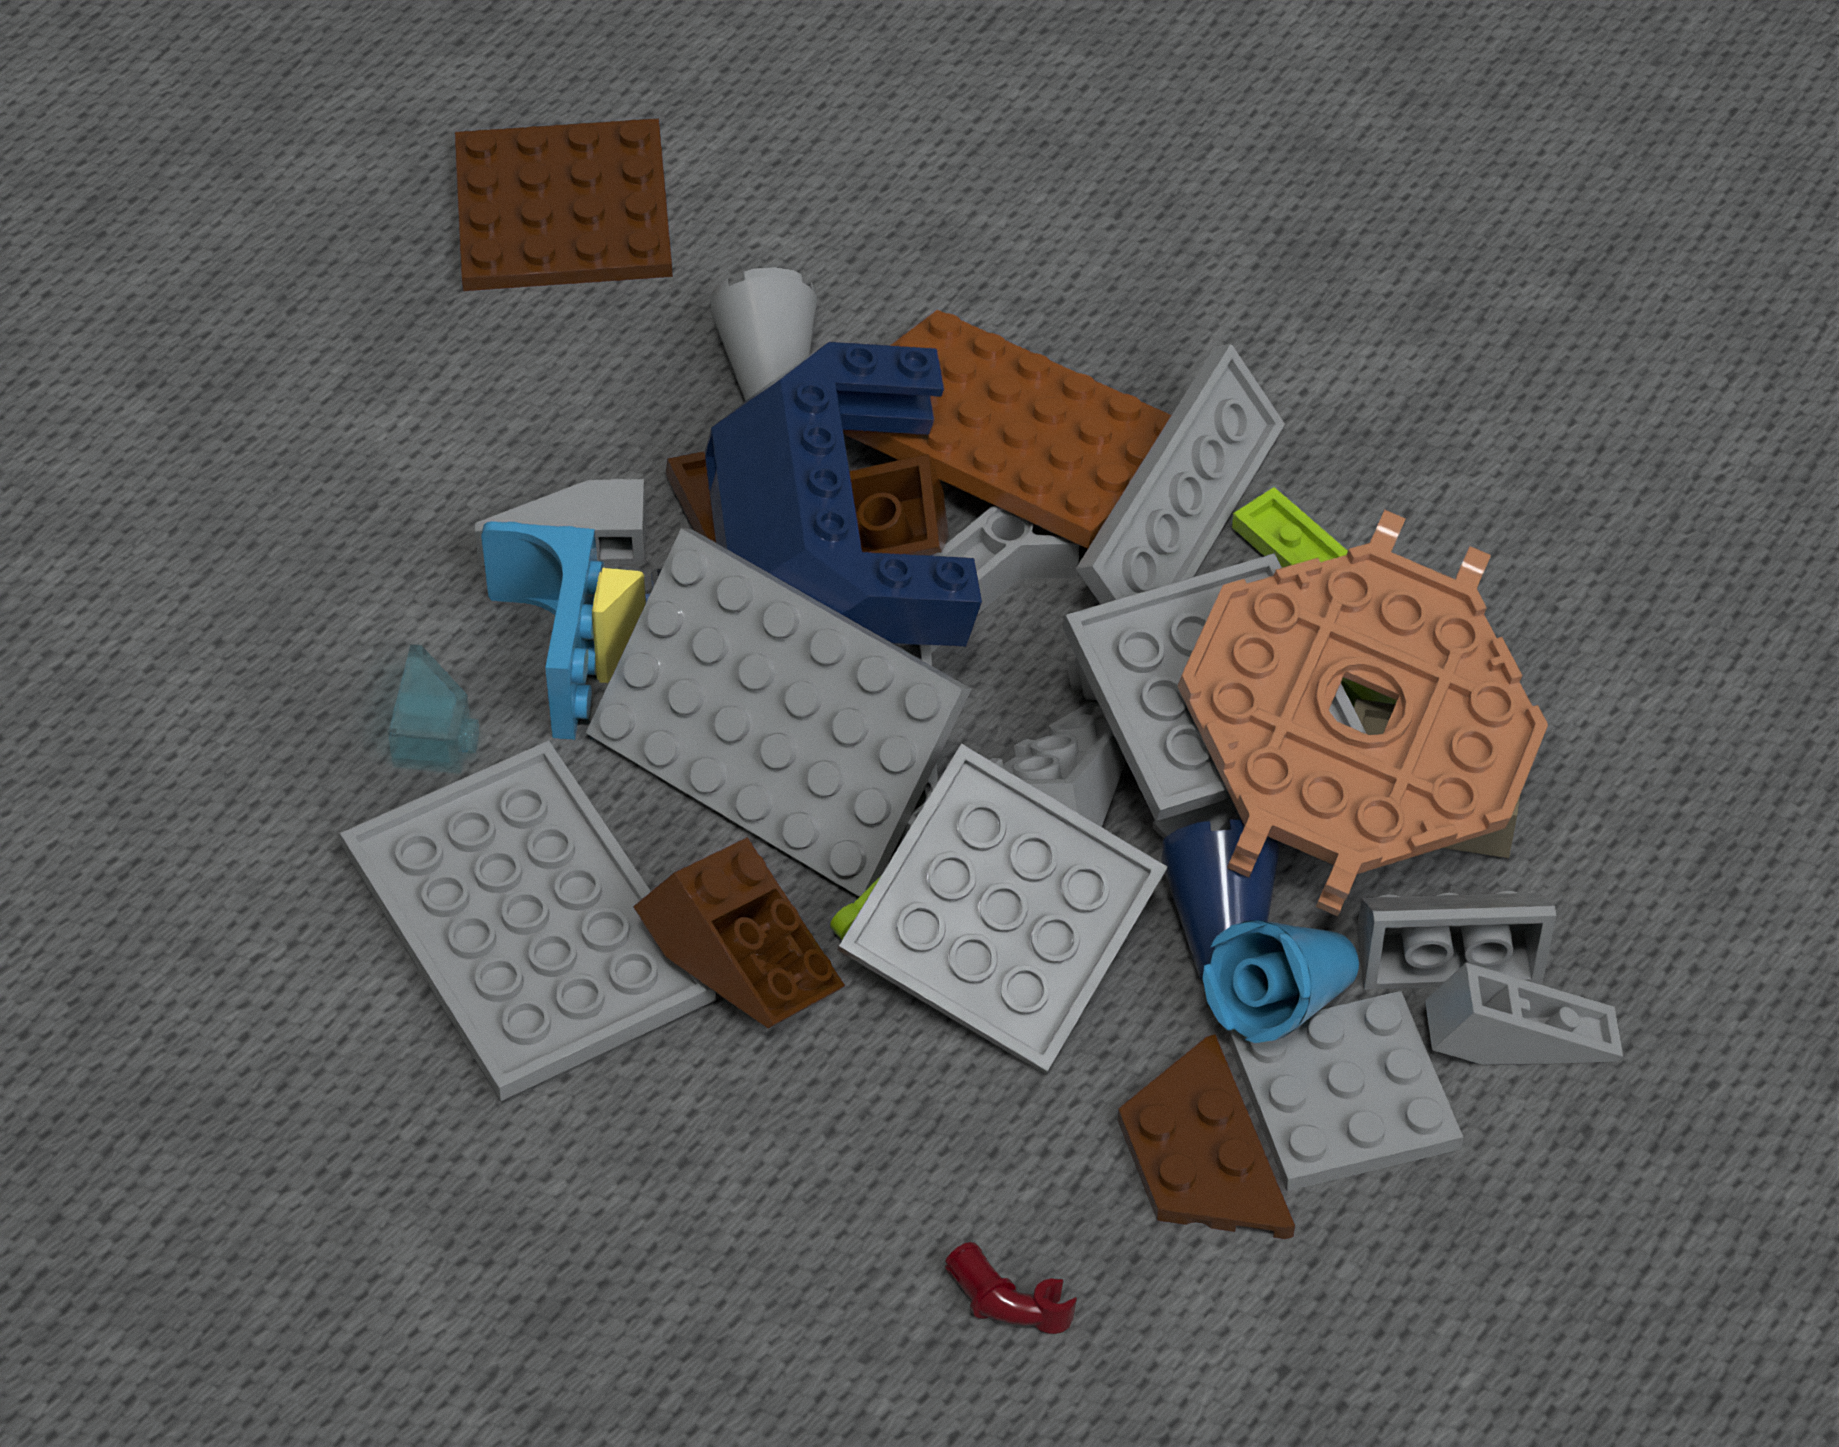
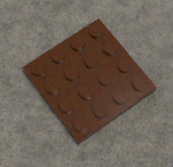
(562, 205)

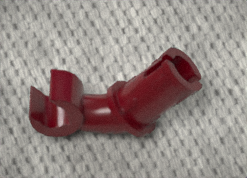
(998, 1296)

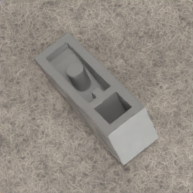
(609, 506)
(1517, 1021)

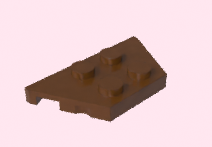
(1202, 1148)

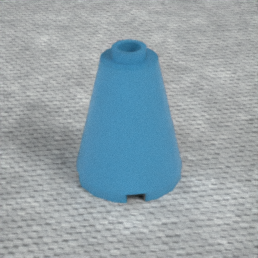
(1275, 976)

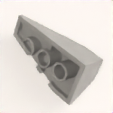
(1073, 764)

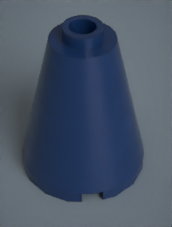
(1207, 891)

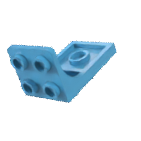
(558, 573)

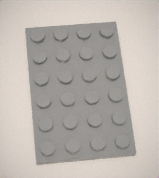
(777, 712)
(522, 919)

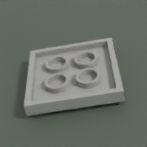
(1347, 1093)

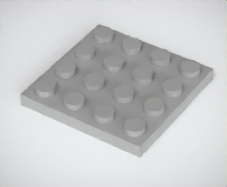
(1134, 662)
(1002, 908)

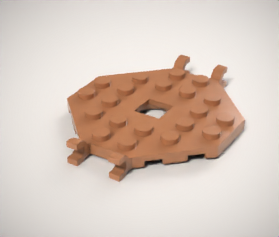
(1352, 798)

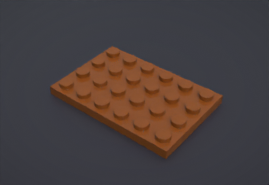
(1025, 430)

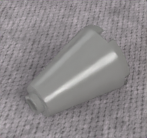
(764, 324)

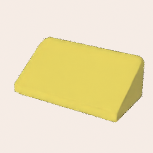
(615, 613)

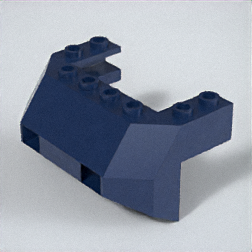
(789, 501)

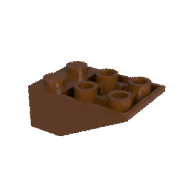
(739, 935)

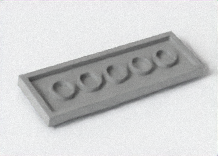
(1185, 483)

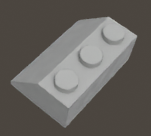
(1431, 937)

